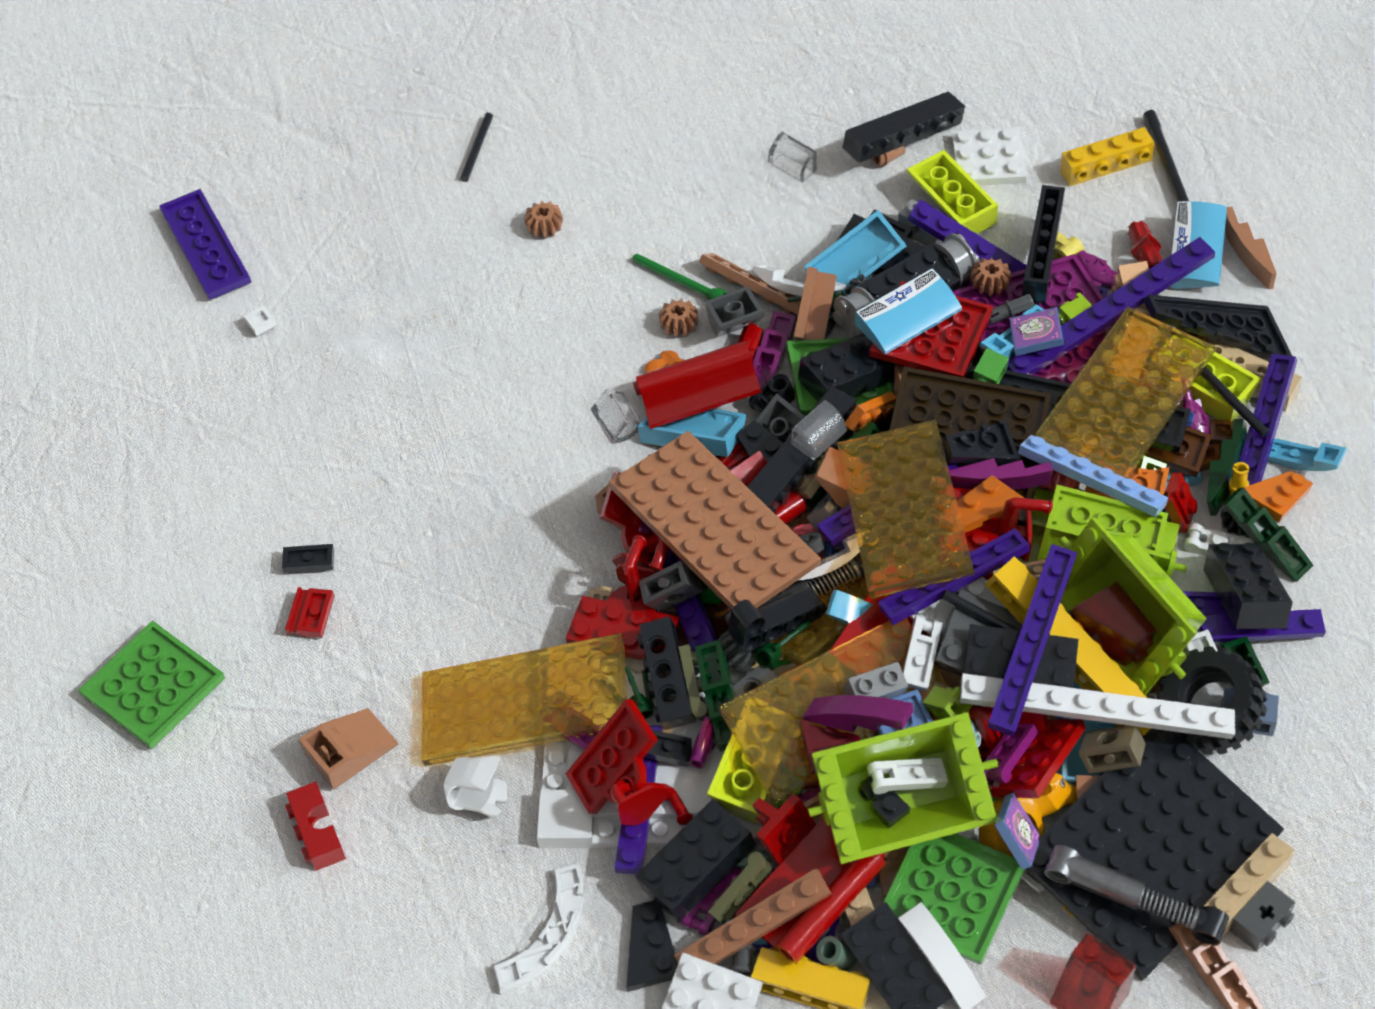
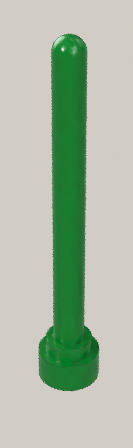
(678, 278)

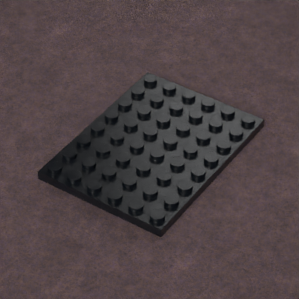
(1164, 824)

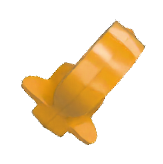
(1054, 797)

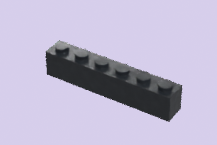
(903, 127)
(1043, 243)

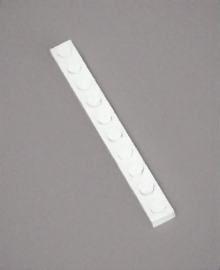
(1107, 707)

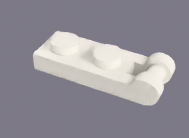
(1198, 532)
(921, 653)
(907, 774)

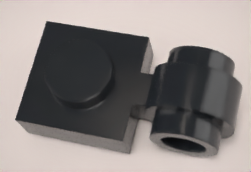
(887, 807)

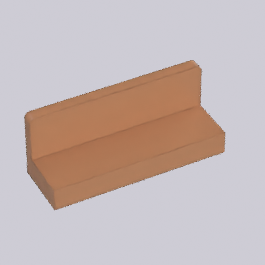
(815, 305)

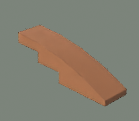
(1250, 251)
(1216, 970)

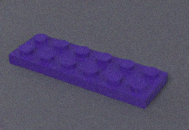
(205, 244)

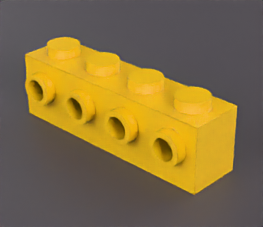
(1107, 156)

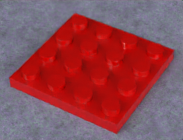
(946, 346)

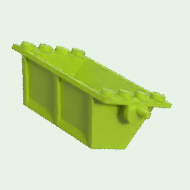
(1074, 510)
(1118, 557)
(933, 811)

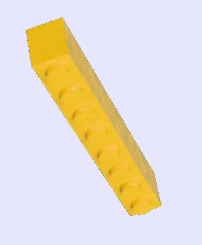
(1094, 669)

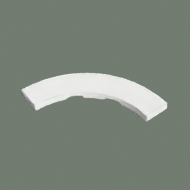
(554, 936)

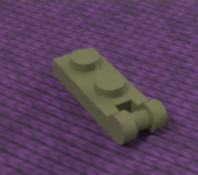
(693, 682)
(741, 888)

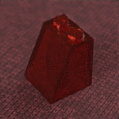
(1116, 624)
(1094, 978)

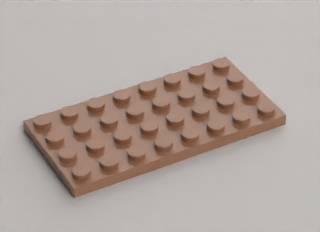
(714, 523)

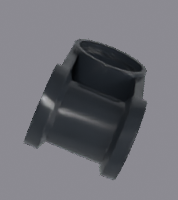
(778, 385)

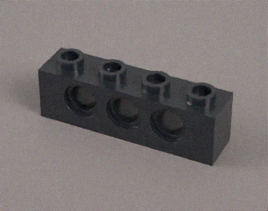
(664, 633)

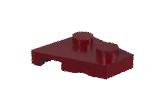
(820, 738)

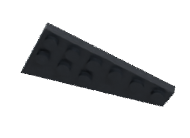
(1235, 324)

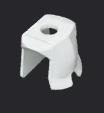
(474, 785)

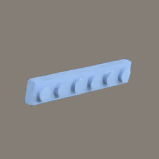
(1094, 476)

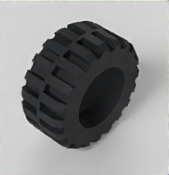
(1219, 666)

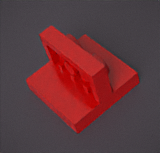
(783, 826)

